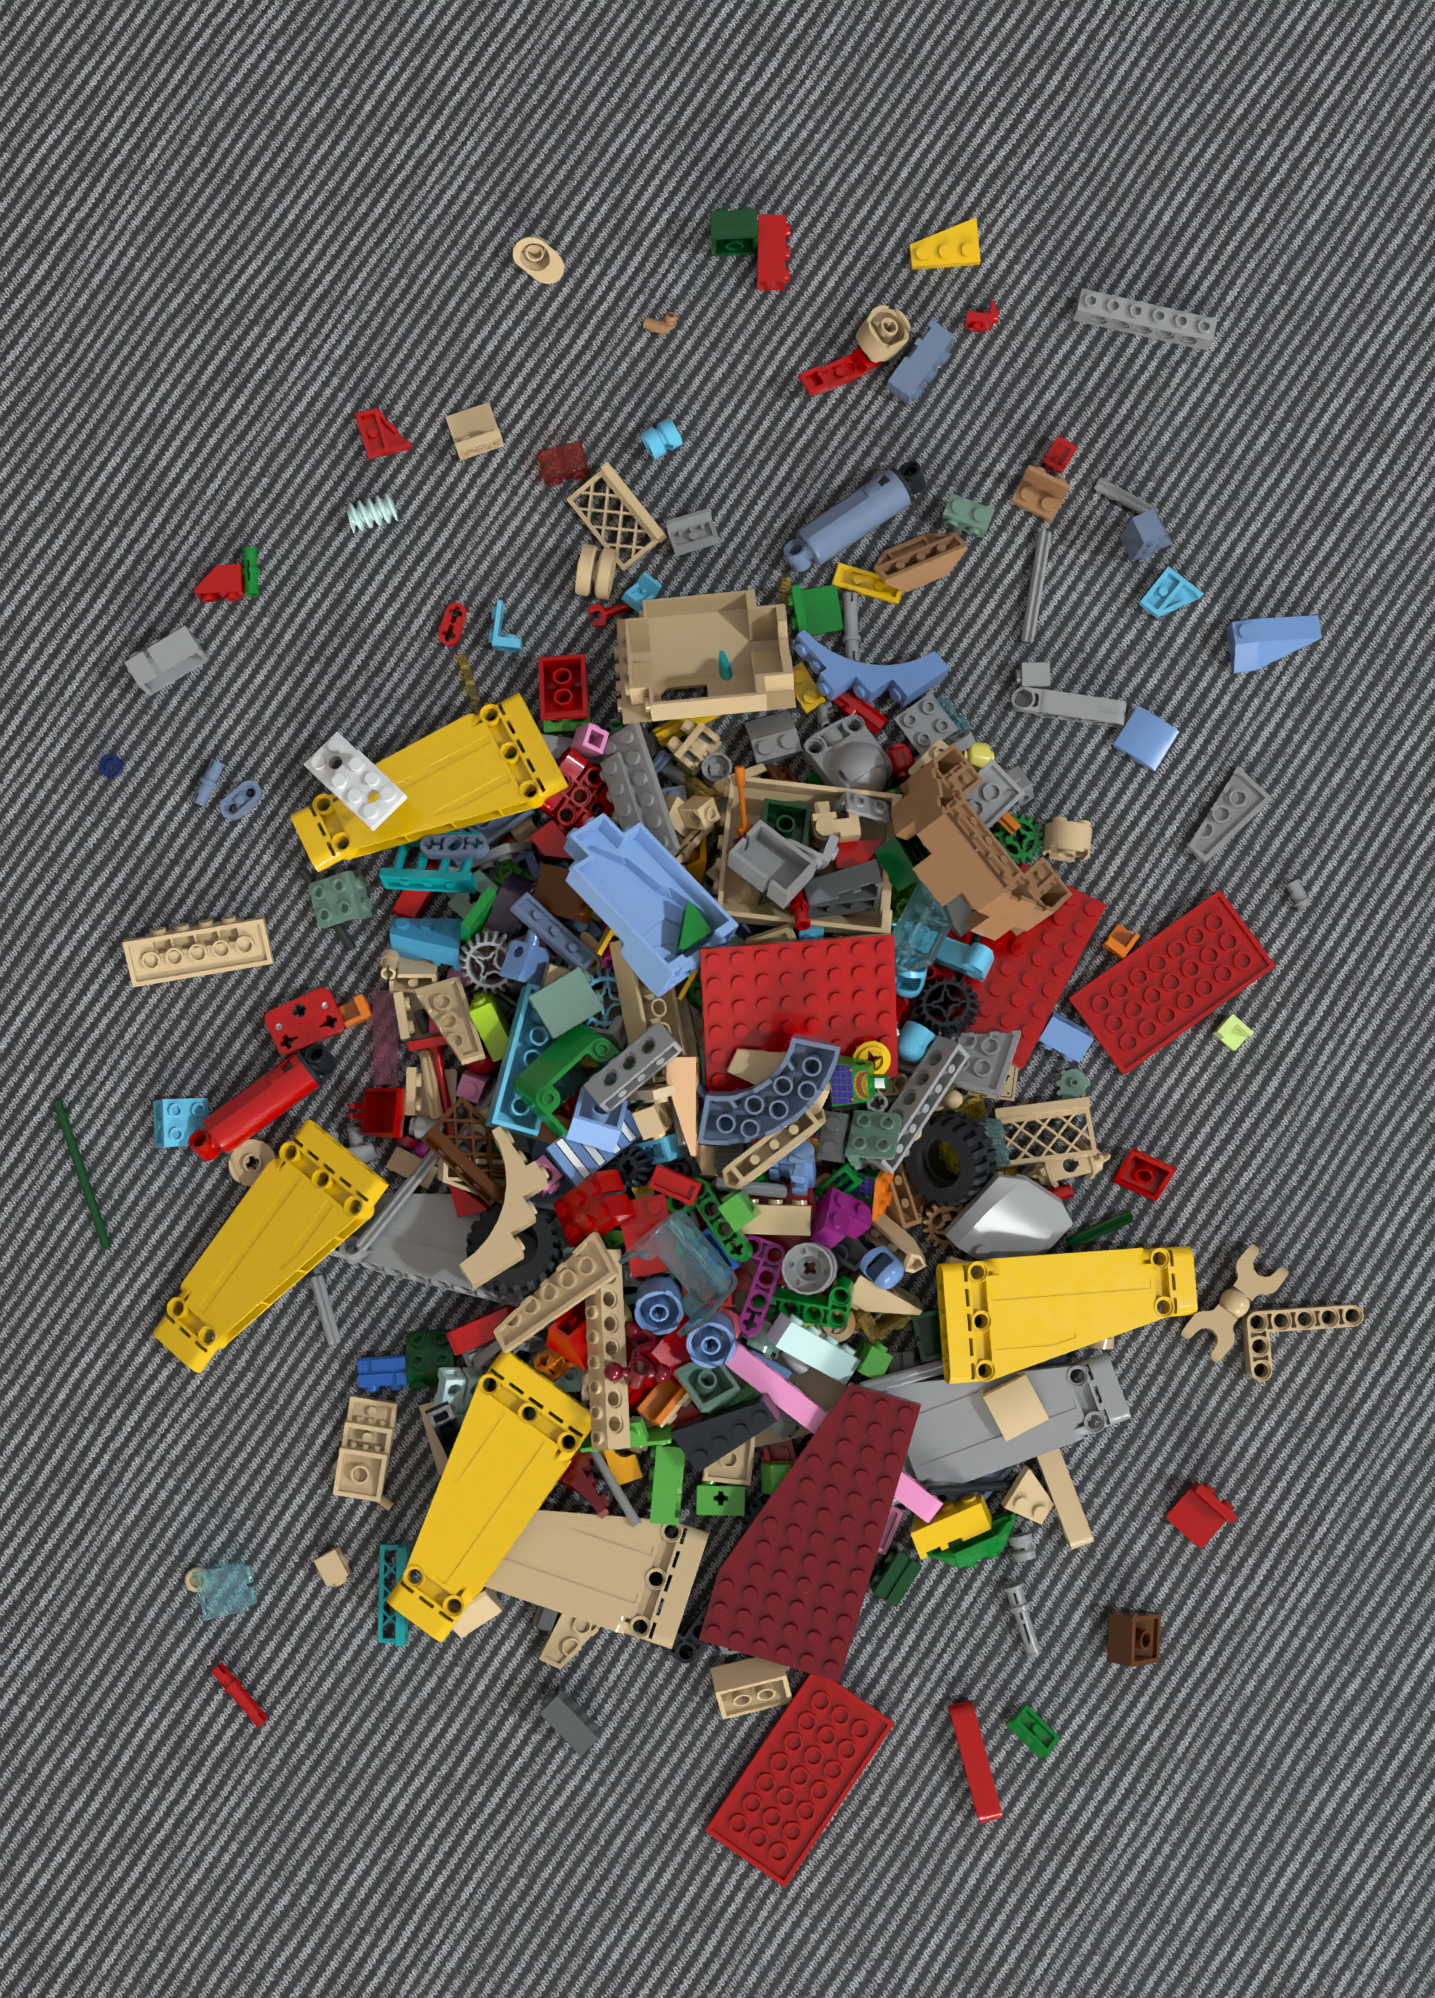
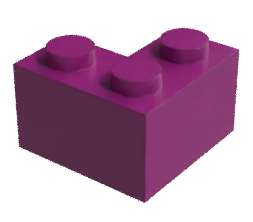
(839, 1216)

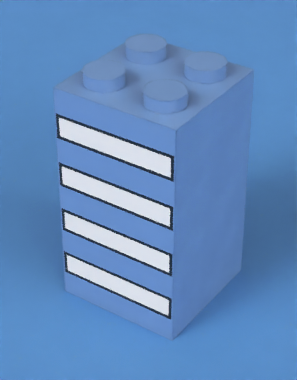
(580, 1161)

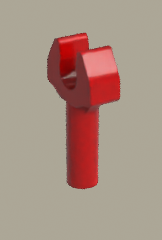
(606, 613)

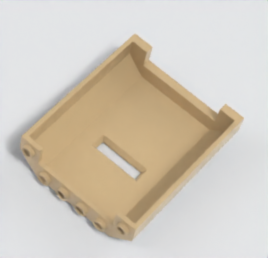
(735, 892)

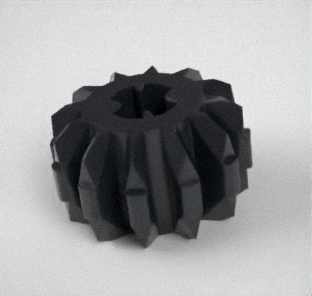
(635, 1166)

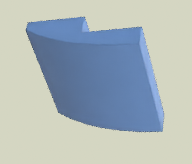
(1146, 738)

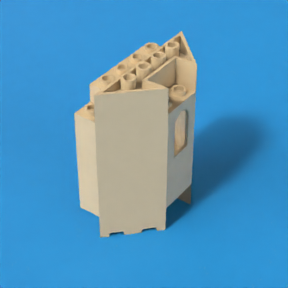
(679, 645)

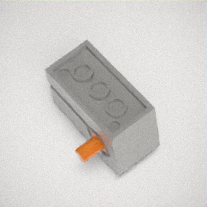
(995, 797)

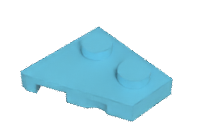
(1169, 594)

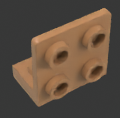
(1040, 493)

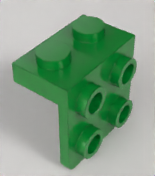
(815, 610)

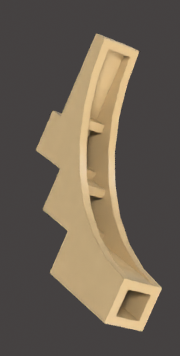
(501, 1248)

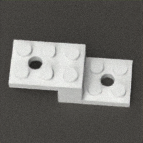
(355, 781)

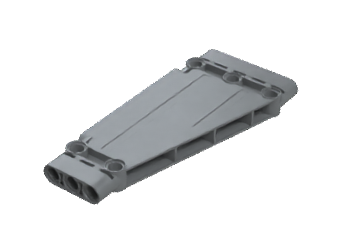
(428, 1244)
(961, 1441)

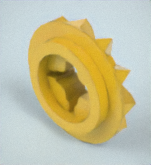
(878, 1049)

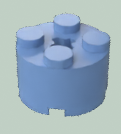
(659, 1305)
(712, 1352)

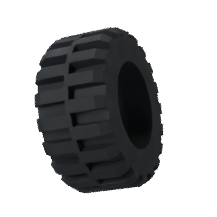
(973, 1151)
(529, 1276)

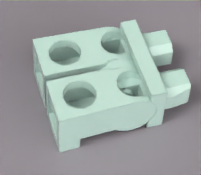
(457, 1388)

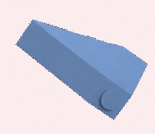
(1266, 640)

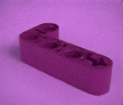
(759, 1289)

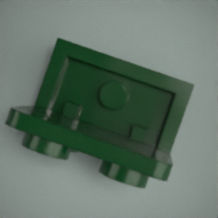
(424, 1356)

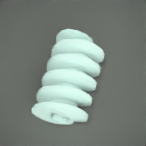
(371, 512)

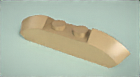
(772, 1149)
(898, 1241)

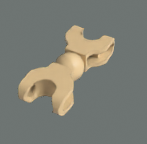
(1234, 1303)

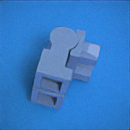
(798, 1166)

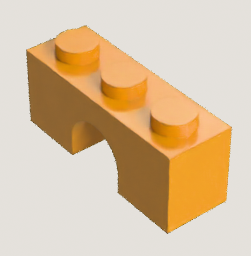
(623, 1467)

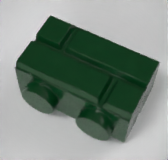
(895, 1577)

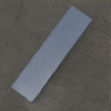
(553, 932)

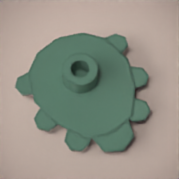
(1072, 1084)

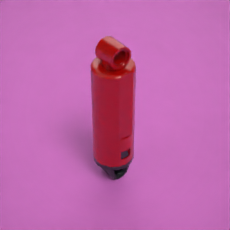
(262, 1102)

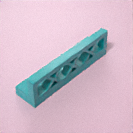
(400, 1621)

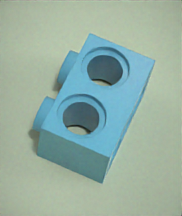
(662, 1149)

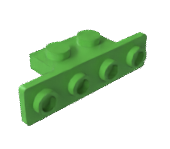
(639, 1435)

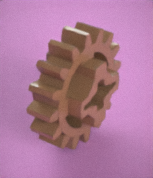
(937, 1226)

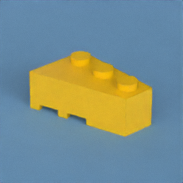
(952, 1521)

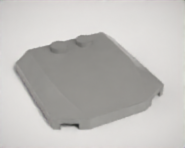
(1009, 1220)

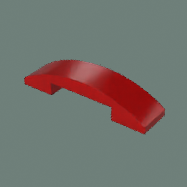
(837, 373)

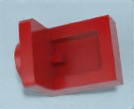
(981, 321)
(1059, 455)

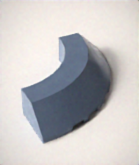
(774, 1102)

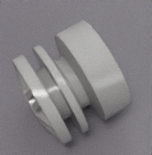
(795, 1268)

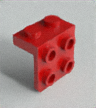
(1200, 1513)

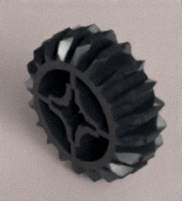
(928, 1006)

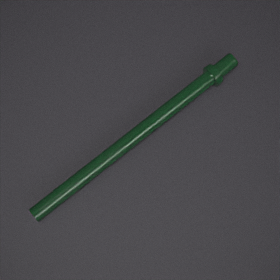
(62, 1117)

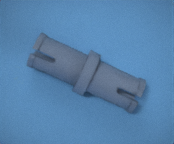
(208, 782)

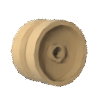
(593, 571)

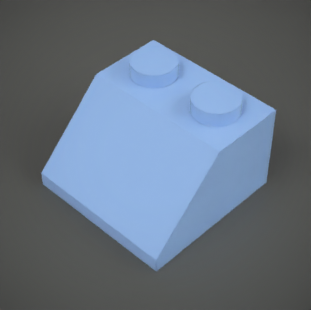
(594, 1125)

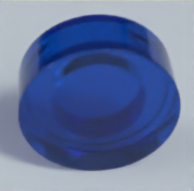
(111, 766)

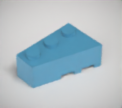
(427, 939)

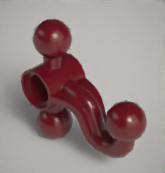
(660, 1373)

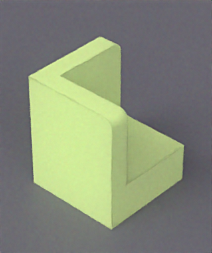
(1232, 1032)

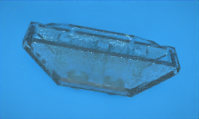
(920, 931)

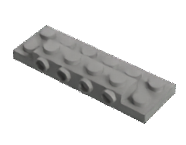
(635, 786)

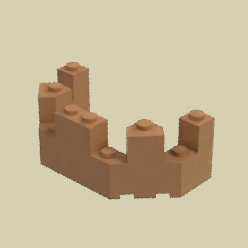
(967, 854)

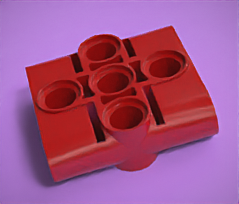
(575, 771)

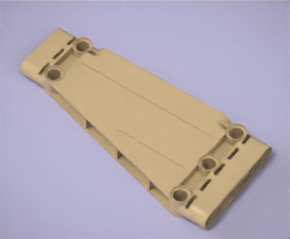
(603, 1571)

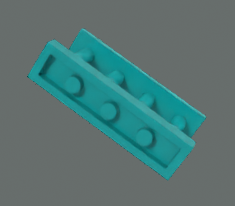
(429, 880)

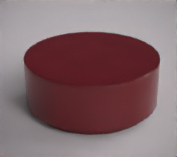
(407, 1140)

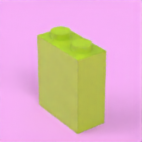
(490, 1023)

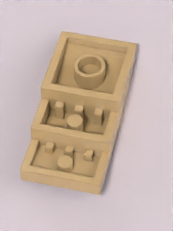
(365, 1448)

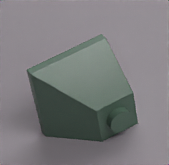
(708, 1387)

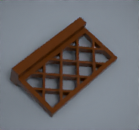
(458, 1160)

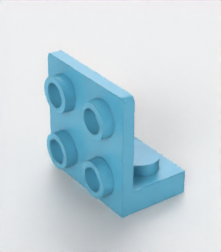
(178, 1120)

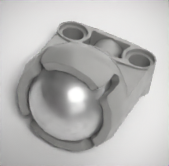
(848, 756)

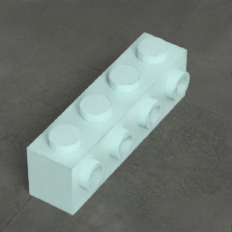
(813, 1348)

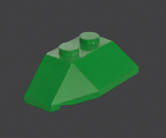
(986, 1544)

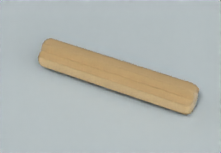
(431, 1085)

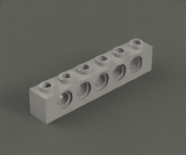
(1145, 319)
(923, 1095)

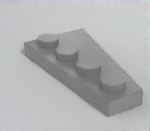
(1230, 813)

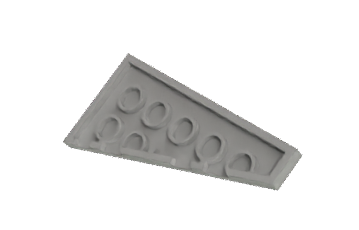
(988, 1061)

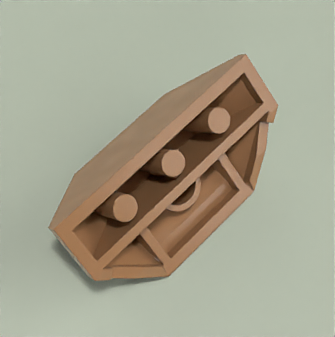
(920, 560)
(906, 1202)

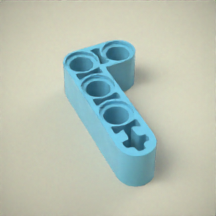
(966, 959)

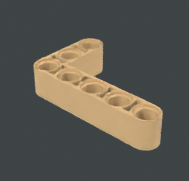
(1290, 1323)

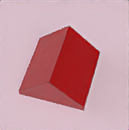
(1143, 1174)

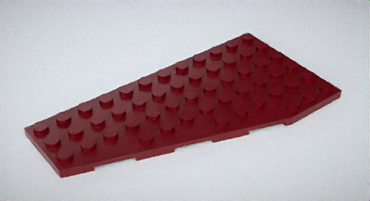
(810, 1551)

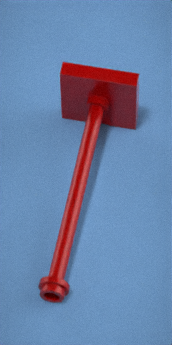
(435, 1046)

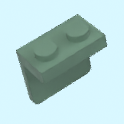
(340, 899)
(872, 1136)

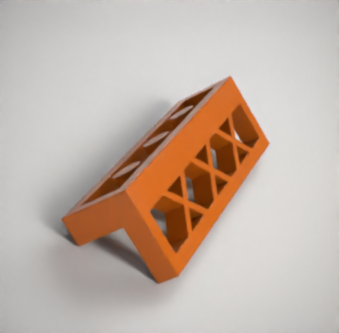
(660, 1402)

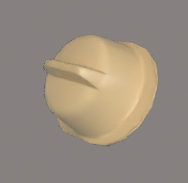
(538, 259)

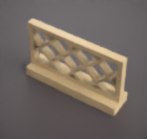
(630, 502)
(1048, 1111)

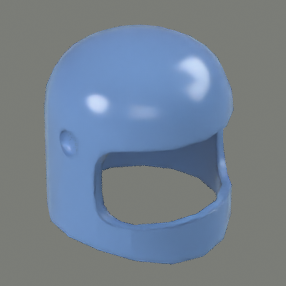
(885, 1271)

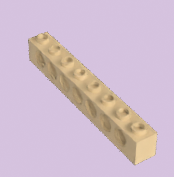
(604, 1345)

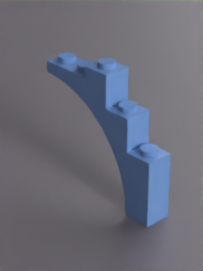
(869, 680)

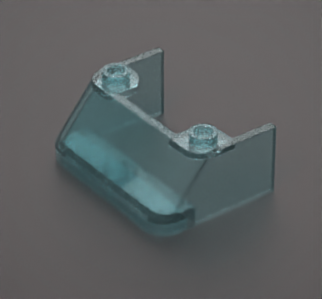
(693, 1264)

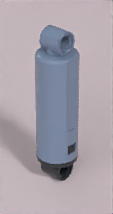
(855, 516)

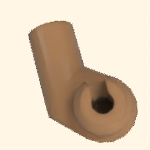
(663, 325)

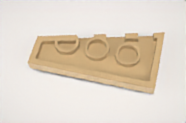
(449, 1011)

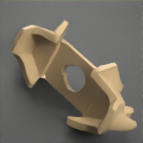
(1053, 1170)

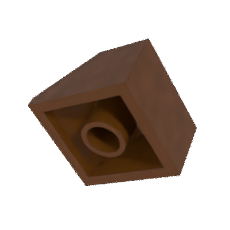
(1133, 1638)

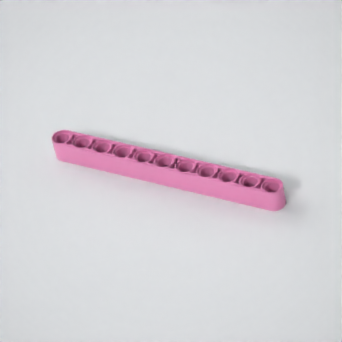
(812, 1415)

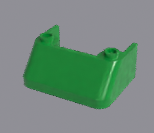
(536, 1081)

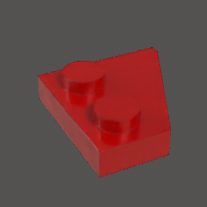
(379, 435)

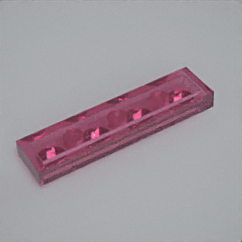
(385, 1039)

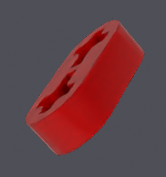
(447, 623)

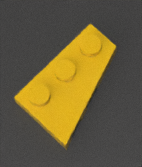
(948, 248)

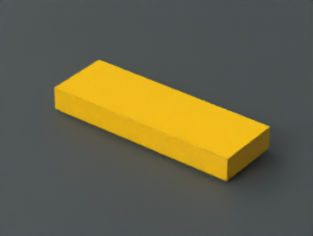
(865, 584)

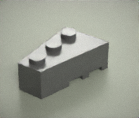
(844, 891)

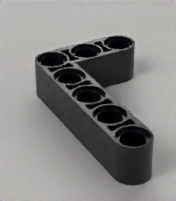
(682, 1638)

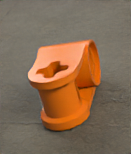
(554, 1361)

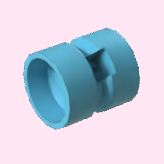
(662, 438)

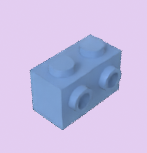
(1066, 1037)

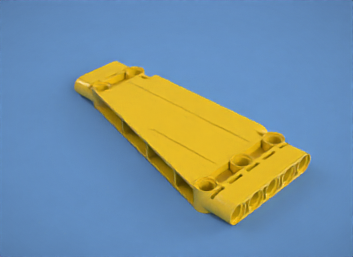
(450, 784)
(270, 1242)
(1054, 1305)
(488, 1490)

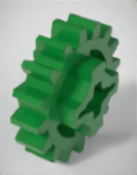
(1020, 850)

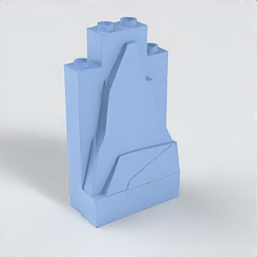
(642, 898)

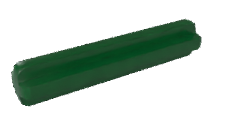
(1099, 1229)

